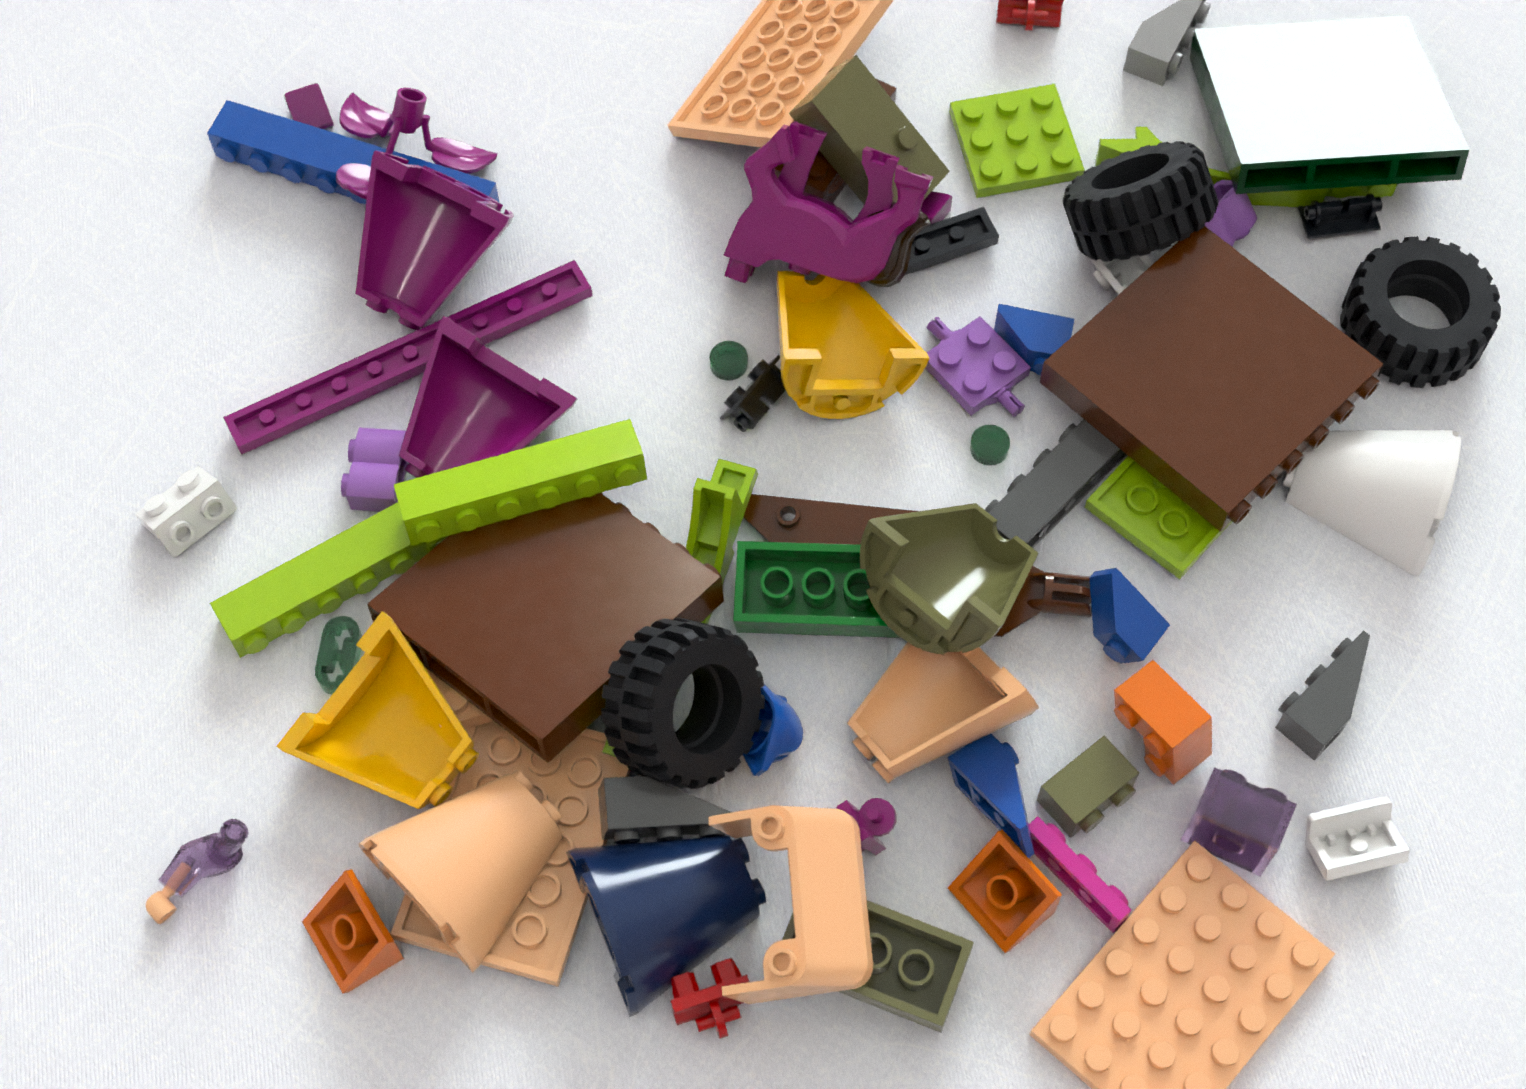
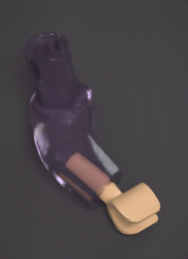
(195, 861)

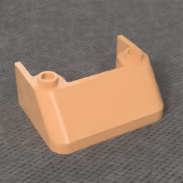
(827, 900)

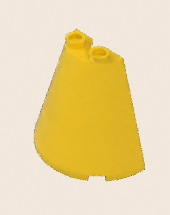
(841, 347)
(386, 725)

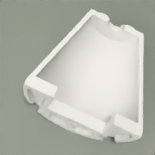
(1380, 489)

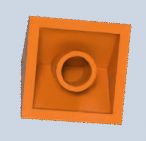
(1005, 892)
(350, 934)

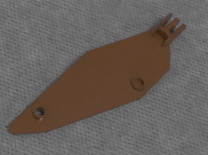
(846, 523)

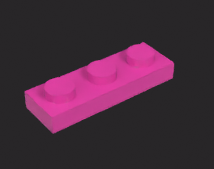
(1079, 875)

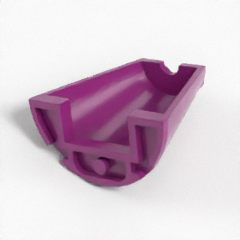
(421, 237)
(475, 405)

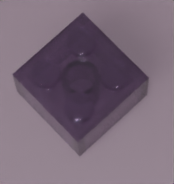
(1239, 820)

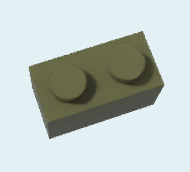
(1088, 787)

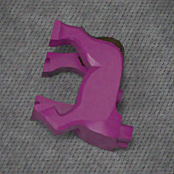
(816, 233)

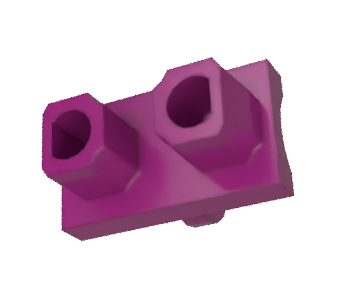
(874, 820)

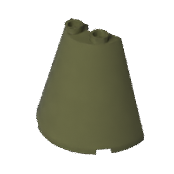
(943, 575)

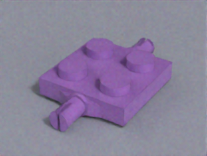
(976, 366)

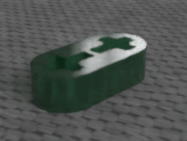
(330, 652)

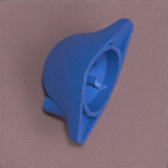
(778, 734)

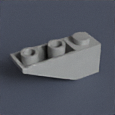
(1162, 37)

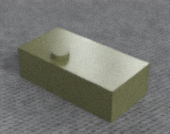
(862, 114)
(913, 967)

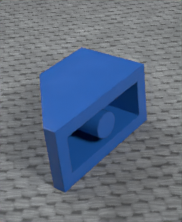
(1032, 333)
(1123, 617)

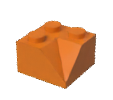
(1169, 719)

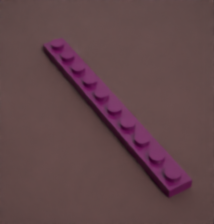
(402, 358)

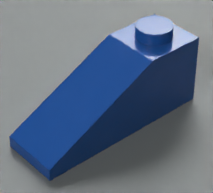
(990, 780)

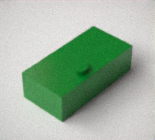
(804, 591)

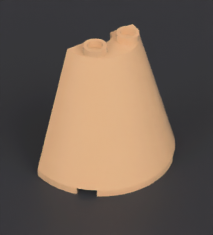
(935, 706)
(470, 860)

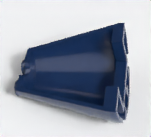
(666, 906)

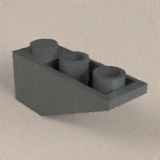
(1327, 704)
(650, 808)

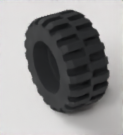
(1140, 201)
(1434, 274)
(644, 694)

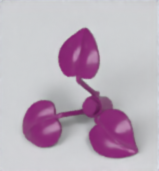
(407, 115)

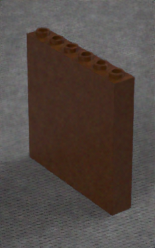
(1211, 376)
(539, 608)

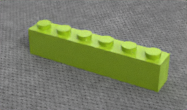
(520, 482)
(318, 581)

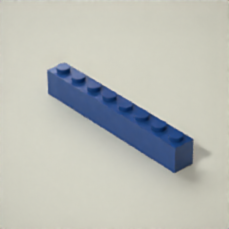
(303, 151)

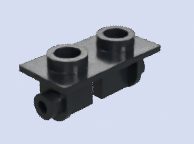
(1341, 217)
(745, 404)

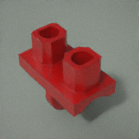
(1030, 13)
(707, 1005)

